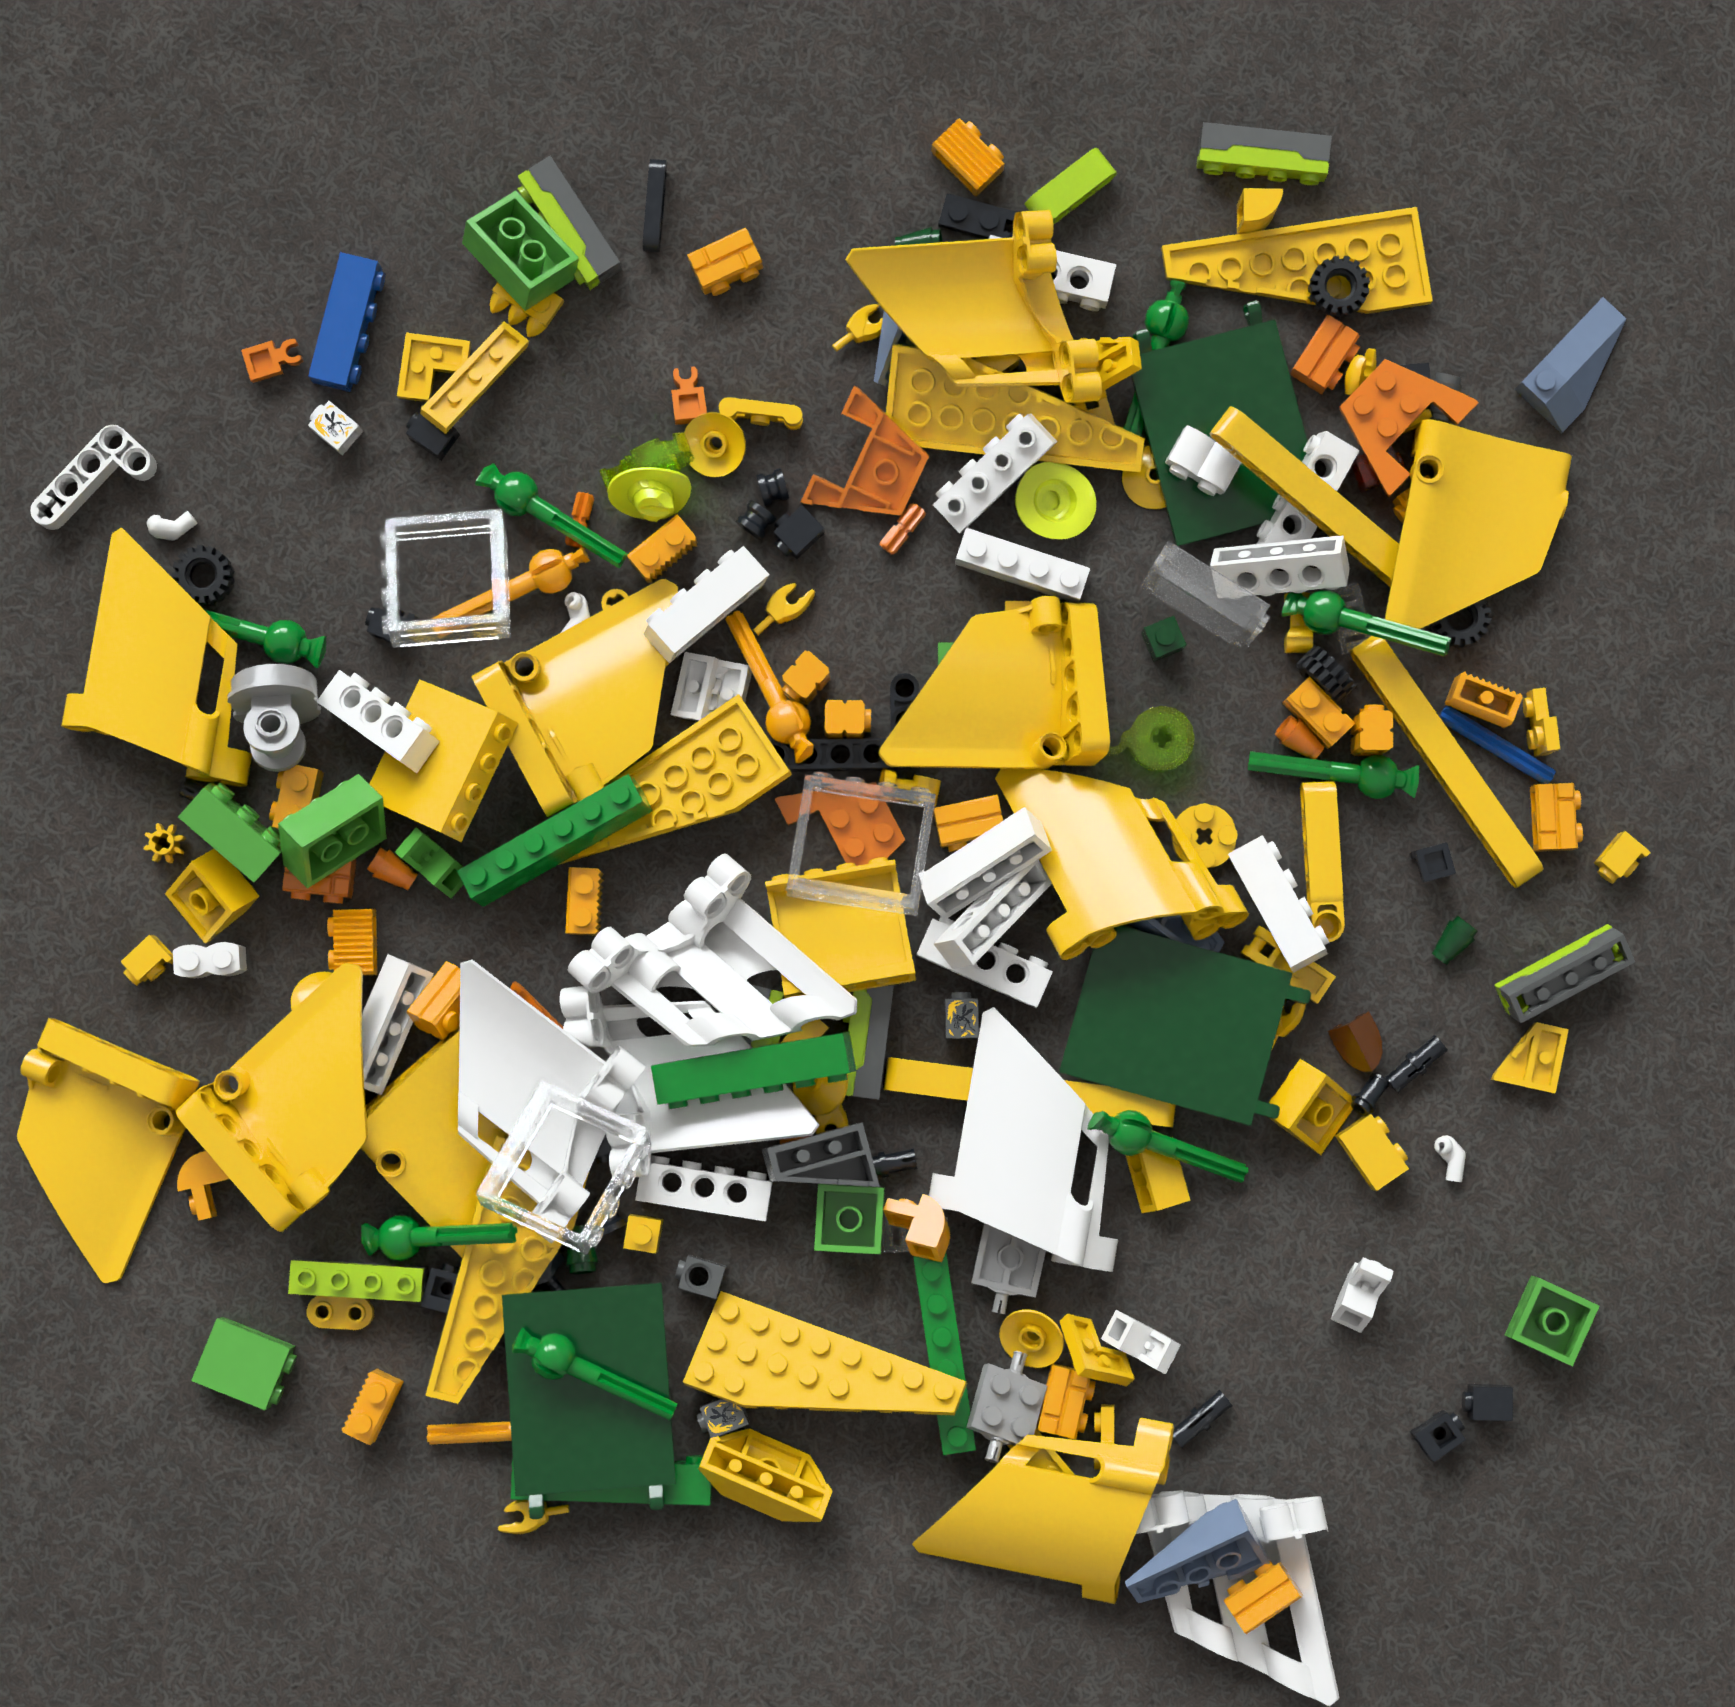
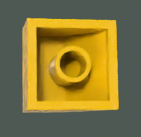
(211, 894)
(1311, 1106)

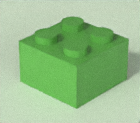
(849, 1219)
(1551, 1320)

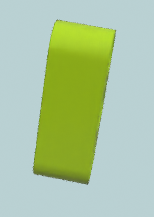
(1073, 185)

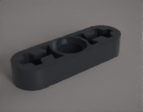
(654, 205)

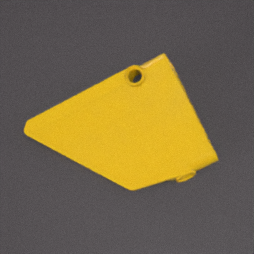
(1475, 522)
(1009, 691)
(586, 702)
(294, 1105)
(420, 1125)
(100, 1137)

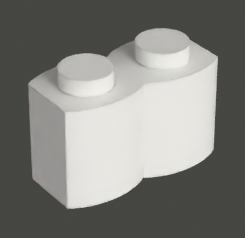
(1202, 460)
(202, 961)

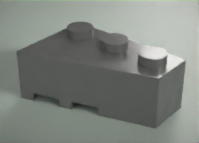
(825, 1158)

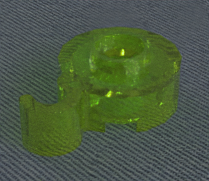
(654, 453)
(1146, 752)

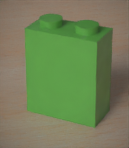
(245, 1363)

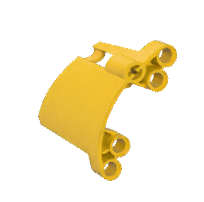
(984, 303)
(150, 670)
(1112, 863)
(1057, 1520)

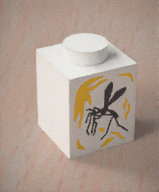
(334, 427)

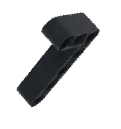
(856, 747)

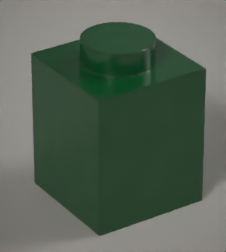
(1163, 638)

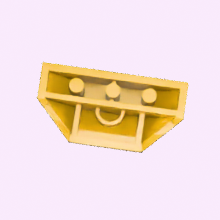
(766, 1476)

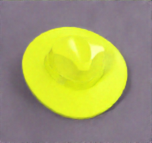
(649, 492)
(1055, 500)

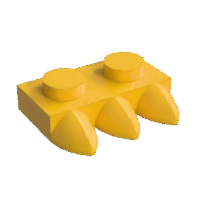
(539, 315)

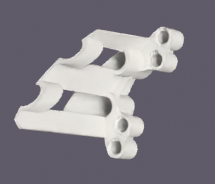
(713, 948)
(1282, 1532)

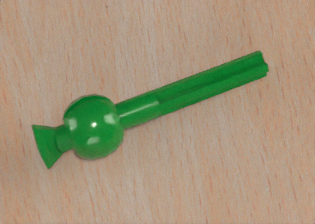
(1166, 323)
(518, 495)
(1327, 612)
(282, 640)
(1375, 776)
(1133, 1133)
(403, 1237)
(556, 1357)

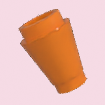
(1299, 738)
(391, 869)

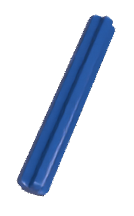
(1497, 745)

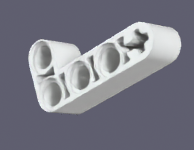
(89, 482)

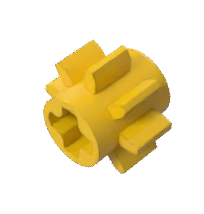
(171, 838)

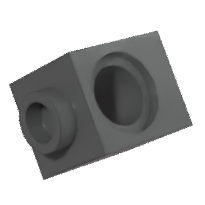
(715, 1272)

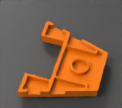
(1387, 406)
(884, 470)
(858, 825)

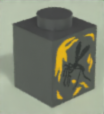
(961, 1016)
(721, 1417)

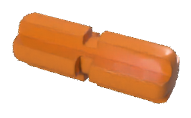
(581, 513)
(907, 523)

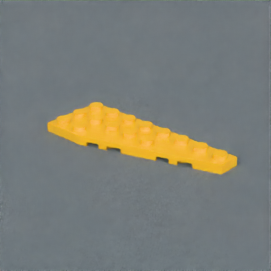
(1283, 260)
(968, 418)
(701, 775)
(486, 1274)
(786, 1363)

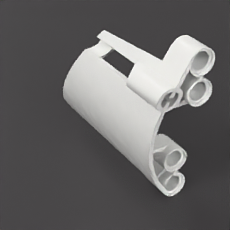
(503, 1058)
(691, 1127)
(1023, 1152)

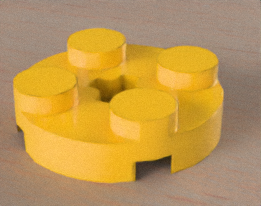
(1222, 836)

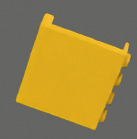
(457, 771)
(848, 942)

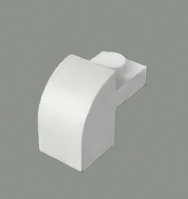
(1360, 1294)
(1140, 1341)

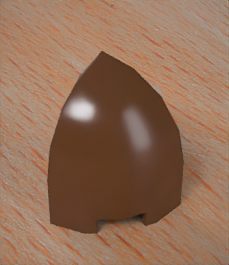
(1359, 1042)

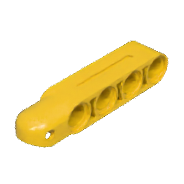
(1322, 856)

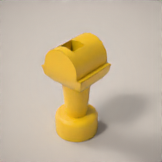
(1299, 637)
(918, 781)

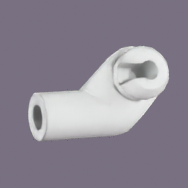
(170, 529)
(577, 609)
(1453, 1155)

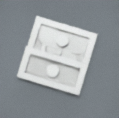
(708, 684)

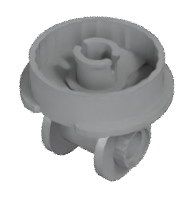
(272, 706)

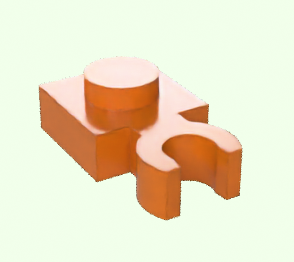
(265, 360)
(688, 399)

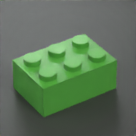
(520, 250)
(232, 830)
(332, 830)

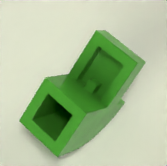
(431, 862)

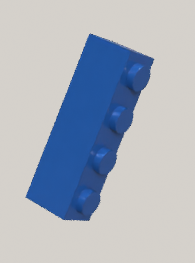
(346, 321)

